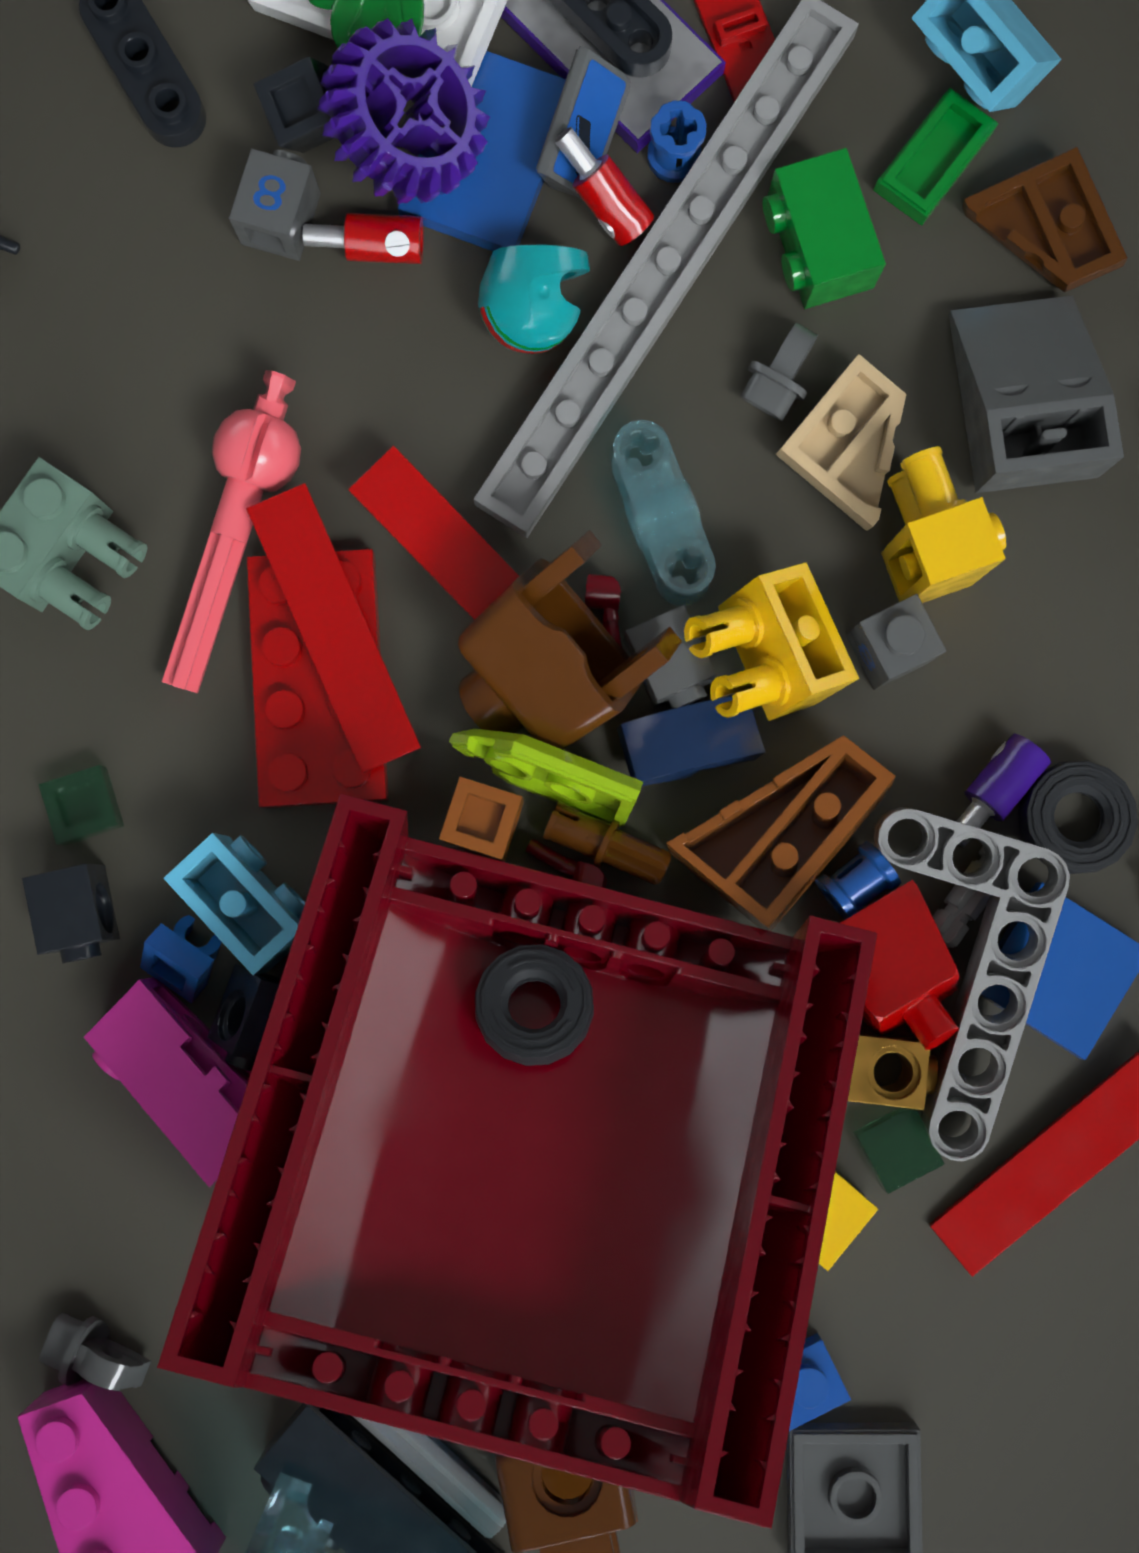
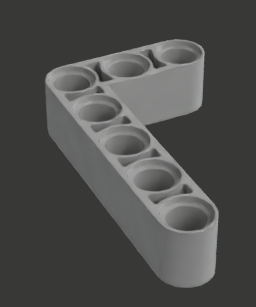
(986, 967)

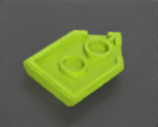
(552, 773)

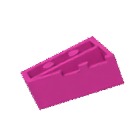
(172, 1072)
(106, 1479)

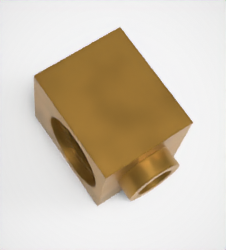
(916, 1078)

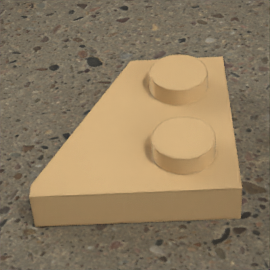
(848, 441)

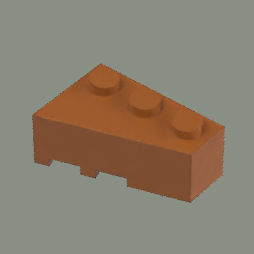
(784, 834)

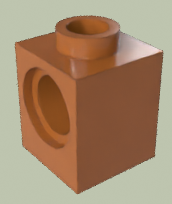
(482, 819)

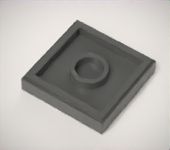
(854, 1488)

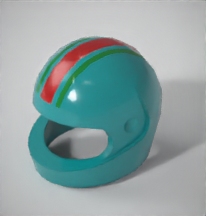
(524, 299)

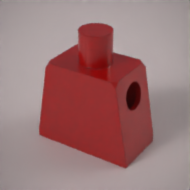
(908, 968)

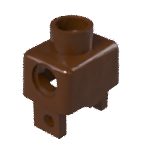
(548, 658)
(561, 1509)

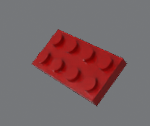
(297, 732)

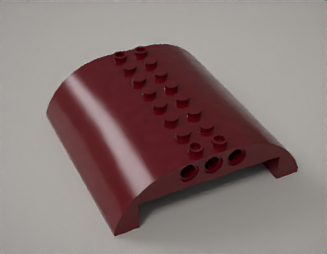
(533, 1255)

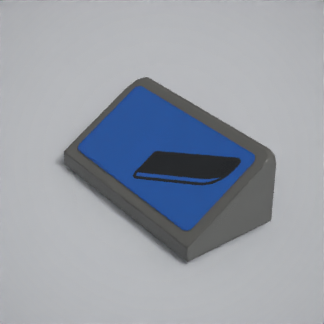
(592, 107)

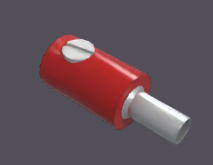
(606, 190)
(372, 237)

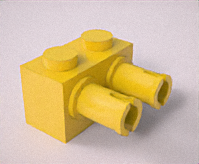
(944, 539)
(783, 642)

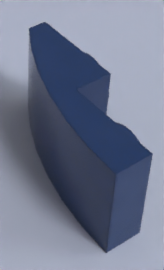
(687, 740)

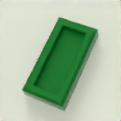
(935, 156)

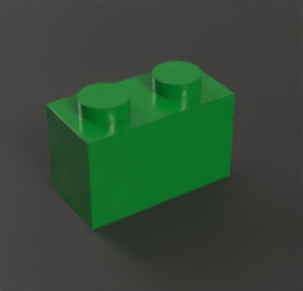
(823, 229)

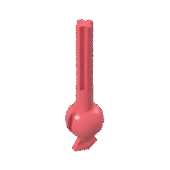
(256, 457)

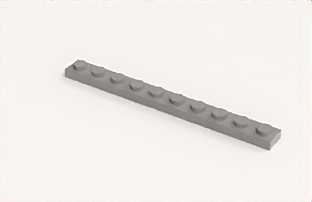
(665, 266)

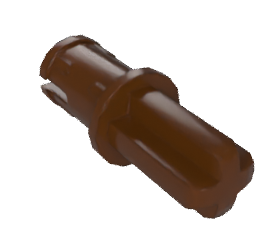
(606, 844)

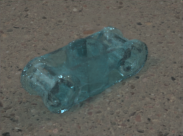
(662, 512)

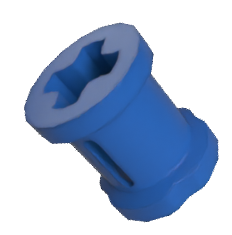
(689, 132)
(858, 881)

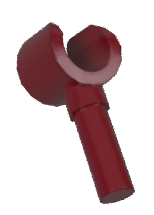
(604, 594)
(578, 870)

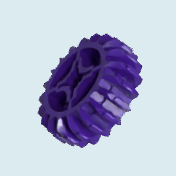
(368, 101)

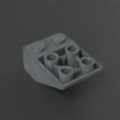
(1033, 395)

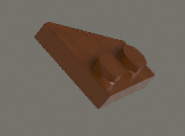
(1052, 221)

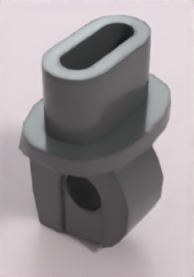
(773, 386)
(86, 1352)

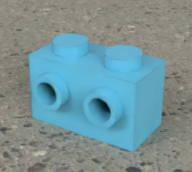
(988, 47)
(238, 900)

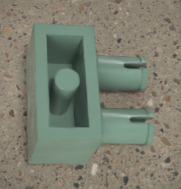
(47, 532)

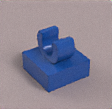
(177, 961)

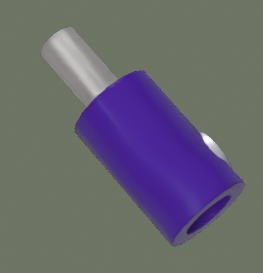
(1003, 781)

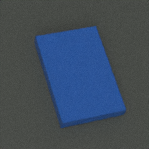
(500, 194)

